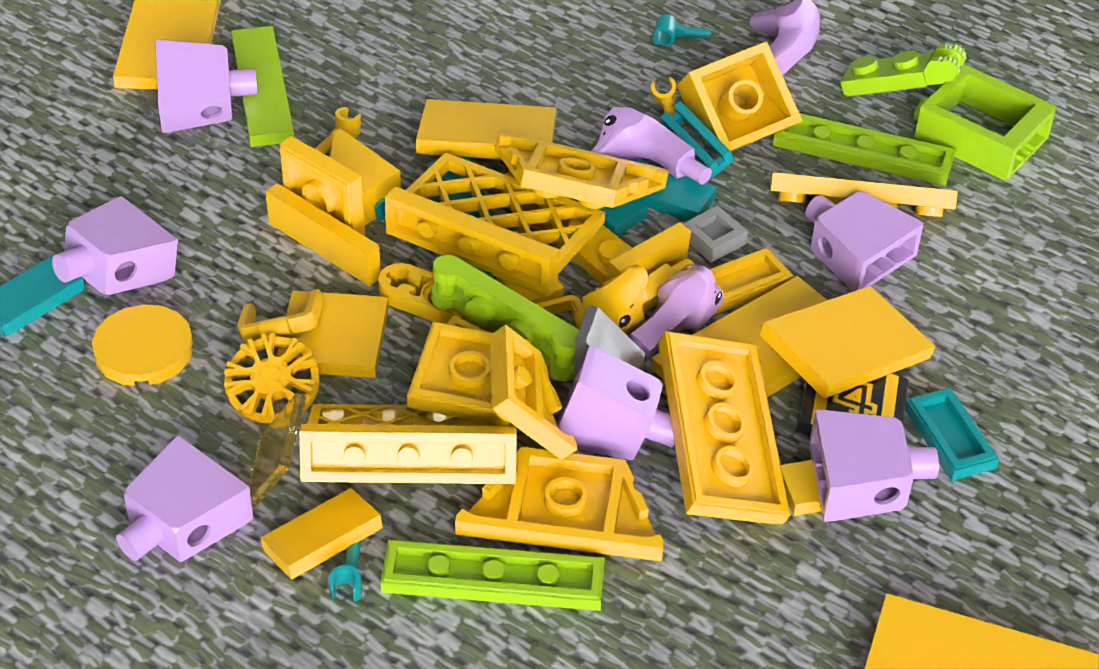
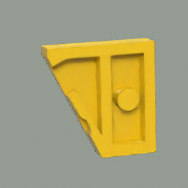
(524, 391)

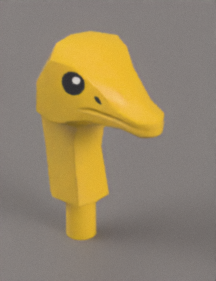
(630, 294)

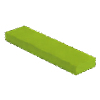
(268, 111)
(868, 149)
(493, 575)

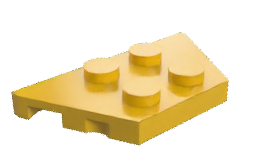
(577, 173)
(566, 505)

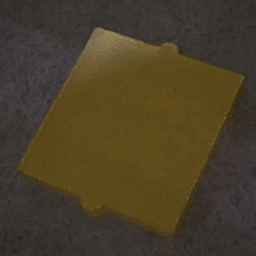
(275, 449)

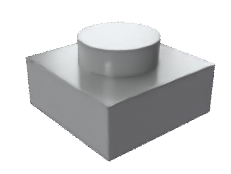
(716, 234)

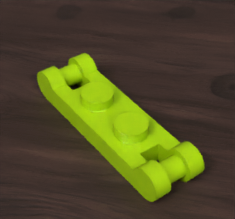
(494, 305)

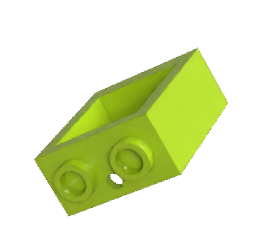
(974, 143)

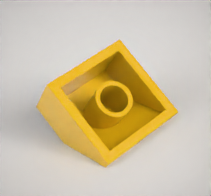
(740, 97)

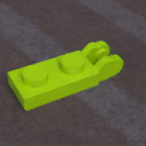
(903, 71)

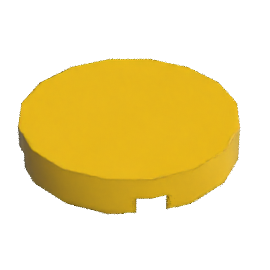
(142, 344)

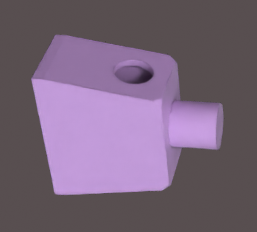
(197, 84)
(862, 237)
(116, 249)
(614, 407)
(865, 464)
(182, 504)

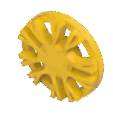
(270, 377)

